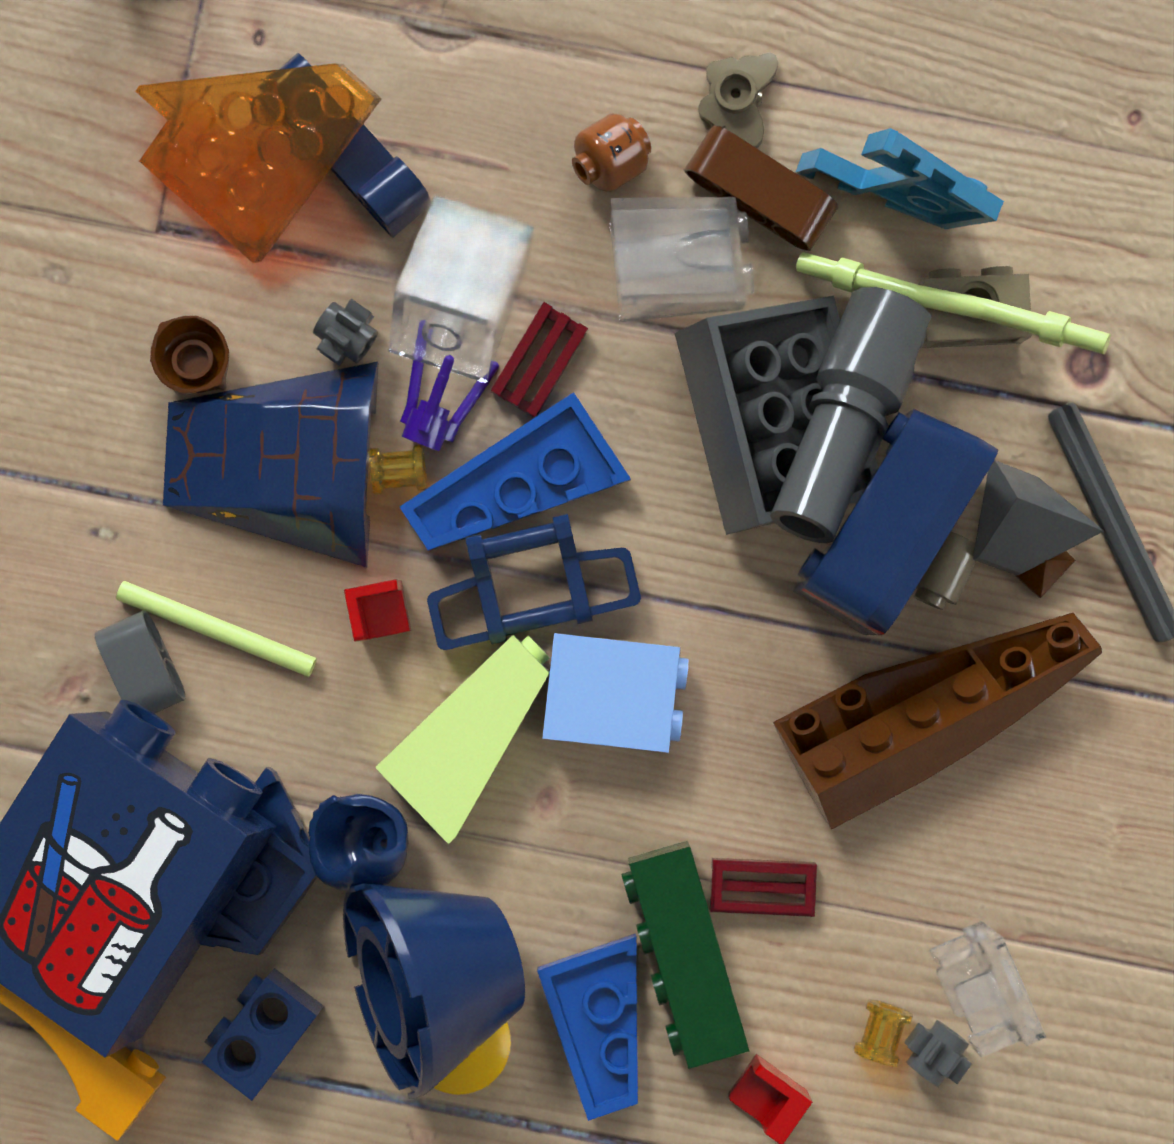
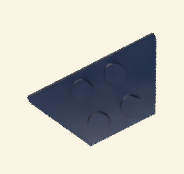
(274, 881)

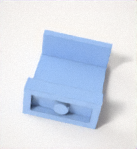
(614, 693)

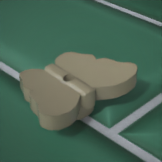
(747, 78)

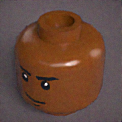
(611, 152)

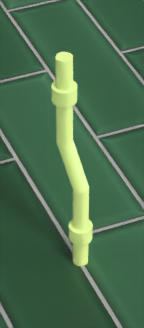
(1051, 328)

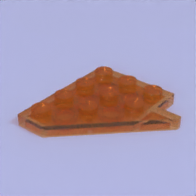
(254, 144)

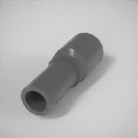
(861, 384)

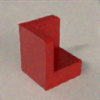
(377, 610)
(770, 1098)

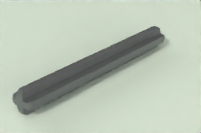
(1114, 520)

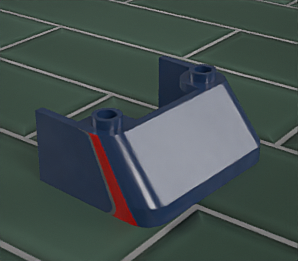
(897, 523)

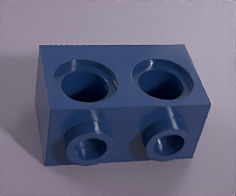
(269, 1038)

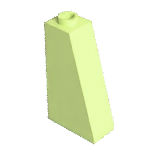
(460, 743)

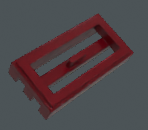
(561, 322)
(719, 884)

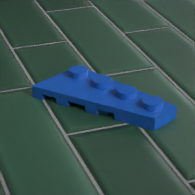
(525, 473)

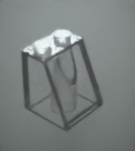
(679, 256)
(459, 287)

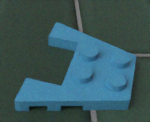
(909, 181)

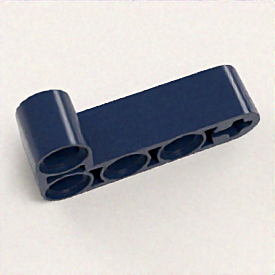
(376, 178)

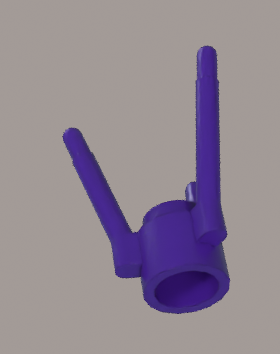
(428, 422)

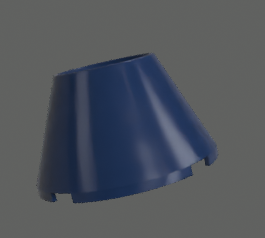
(433, 977)

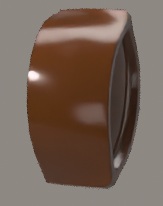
(190, 355)

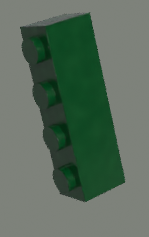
(687, 954)

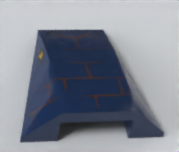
(279, 459)

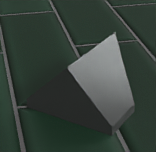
(1025, 522)

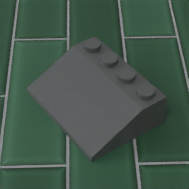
(752, 399)

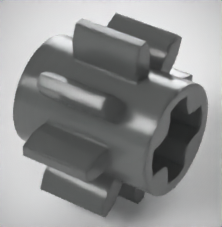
(345, 332)
(937, 1053)

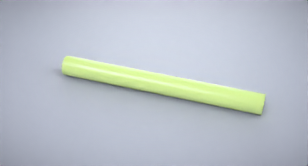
(216, 628)

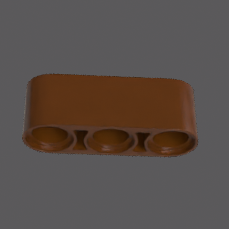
(762, 188)

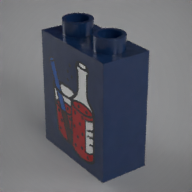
(117, 872)

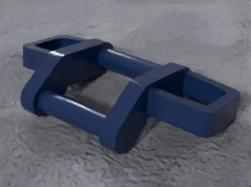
(501, 626)

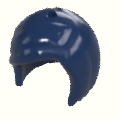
(357, 841)

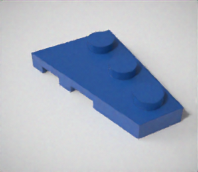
(596, 1021)

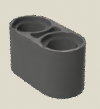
(140, 663)

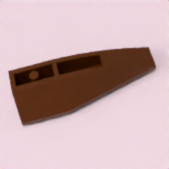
(926, 713)

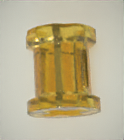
(397, 469)
(883, 1033)

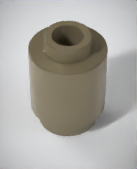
(947, 572)

